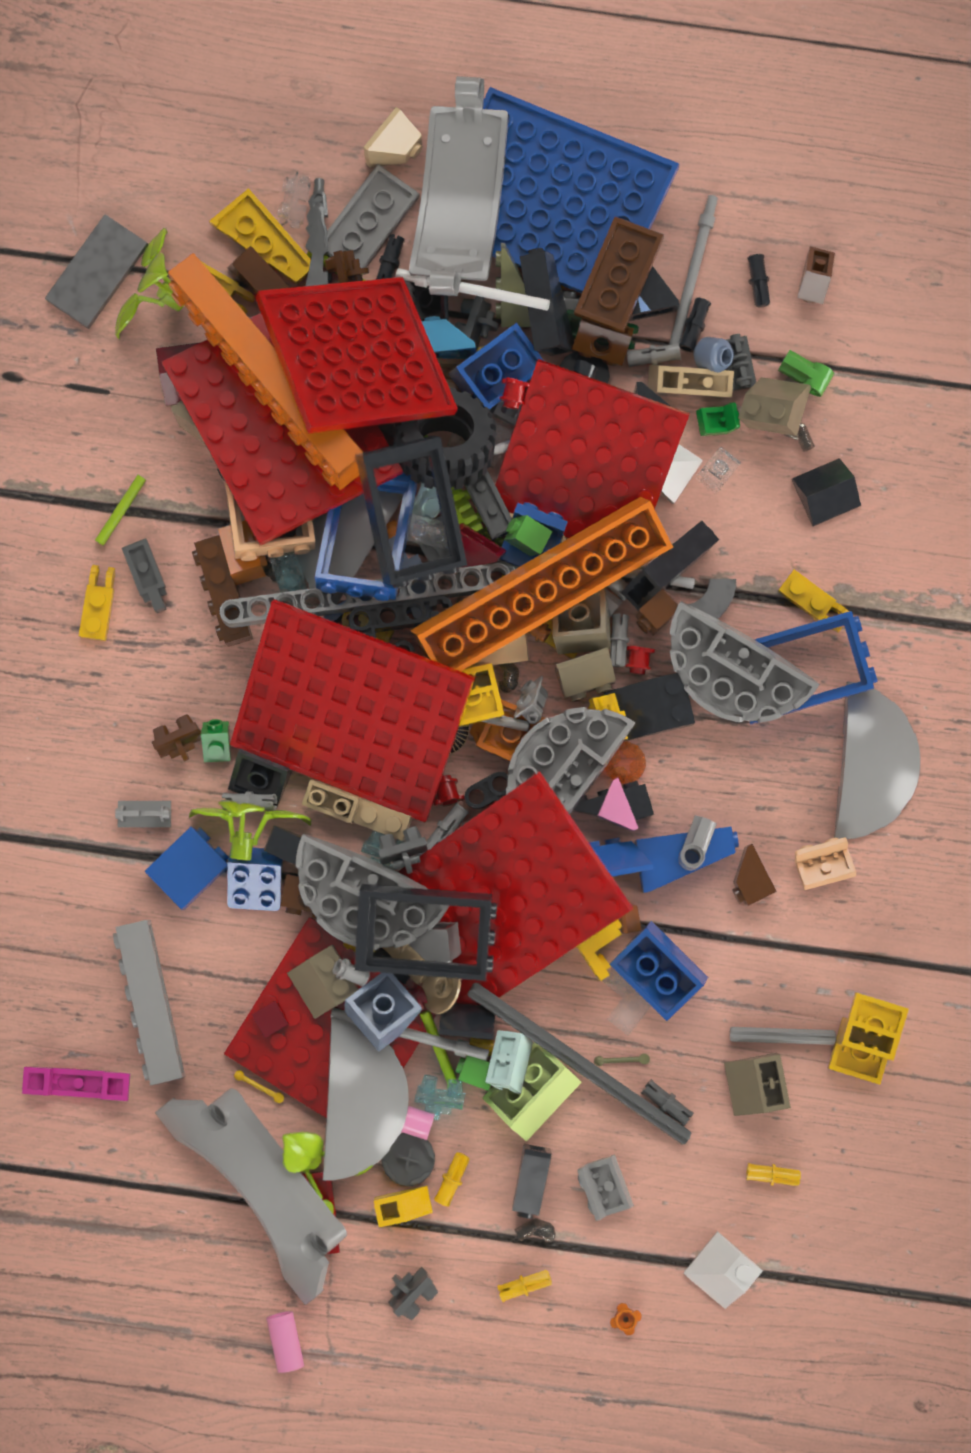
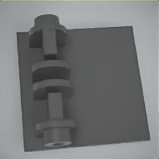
(742, 363)

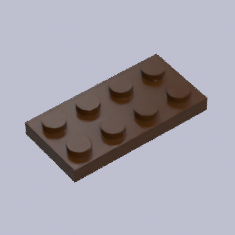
(619, 274)

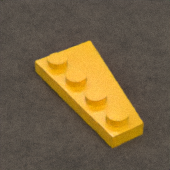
(253, 225)

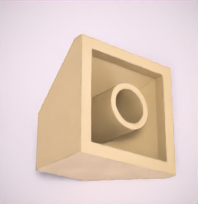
(393, 142)

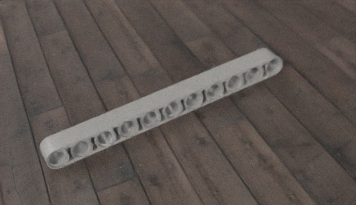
(327, 607)

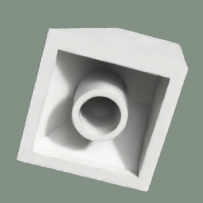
(680, 473)
(722, 1271)

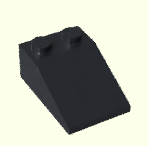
(655, 705)

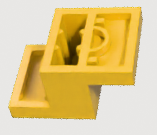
(484, 698)
(588, 948)
(868, 1038)

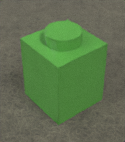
(527, 535)
(473, 1071)

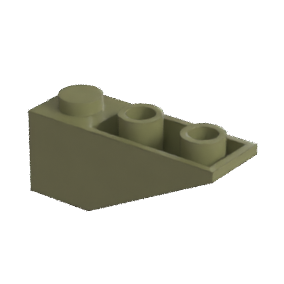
(511, 281)

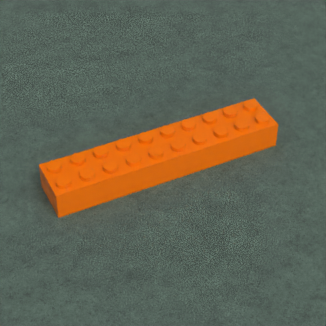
(258, 365)
(544, 587)

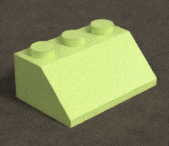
(543, 1091)

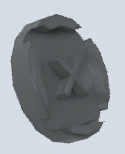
(409, 1160)

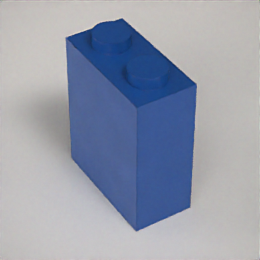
(188, 867)

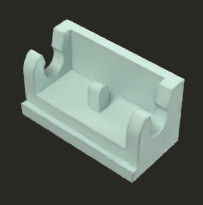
(509, 1061)

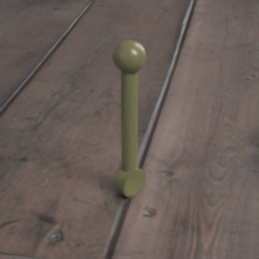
(643, 1058)

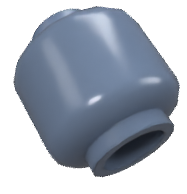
(713, 354)

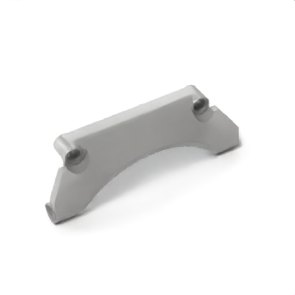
(252, 1161)

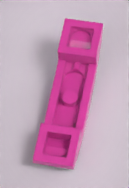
(76, 1083)

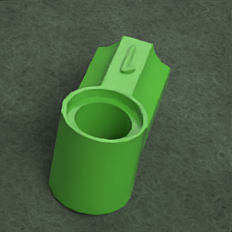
(806, 372)

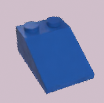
(504, 357)

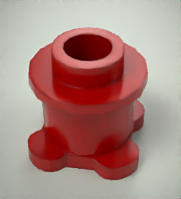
(514, 393)
(639, 659)
(448, 792)

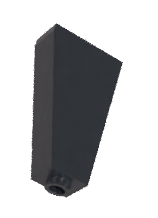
(549, 328)
(670, 565)

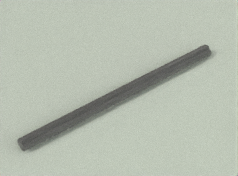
(579, 1063)

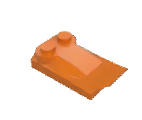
(499, 739)

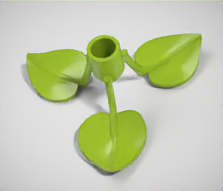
(155, 271)
(241, 841)
(304, 1152)

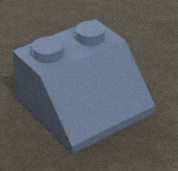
(382, 1009)

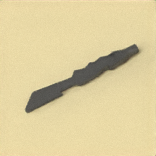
(317, 230)

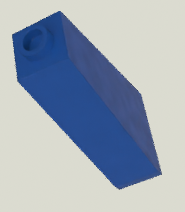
(664, 855)

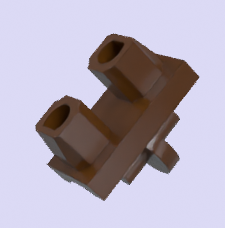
(346, 266)
(179, 741)

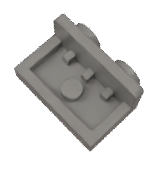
(604, 1187)

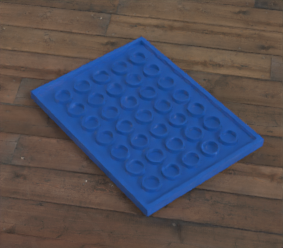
(569, 185)

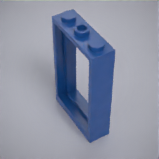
(362, 587)
(859, 650)

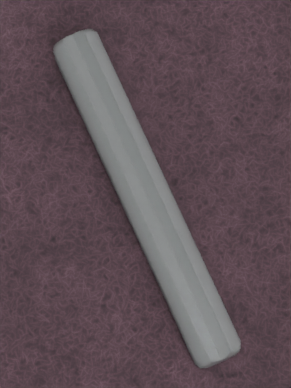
(782, 1035)

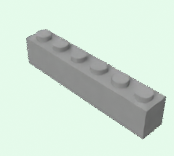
(150, 1002)

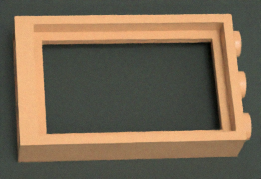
(274, 548)

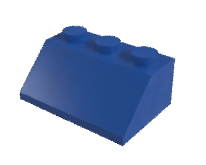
(621, 857)
(659, 971)

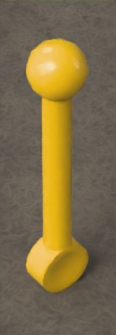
(278, 1097)

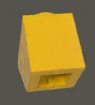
(402, 1206)

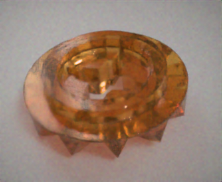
(636, 767)

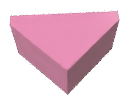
(616, 808)

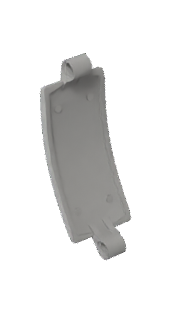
(460, 190)

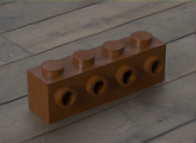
(221, 586)

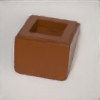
(630, 921)

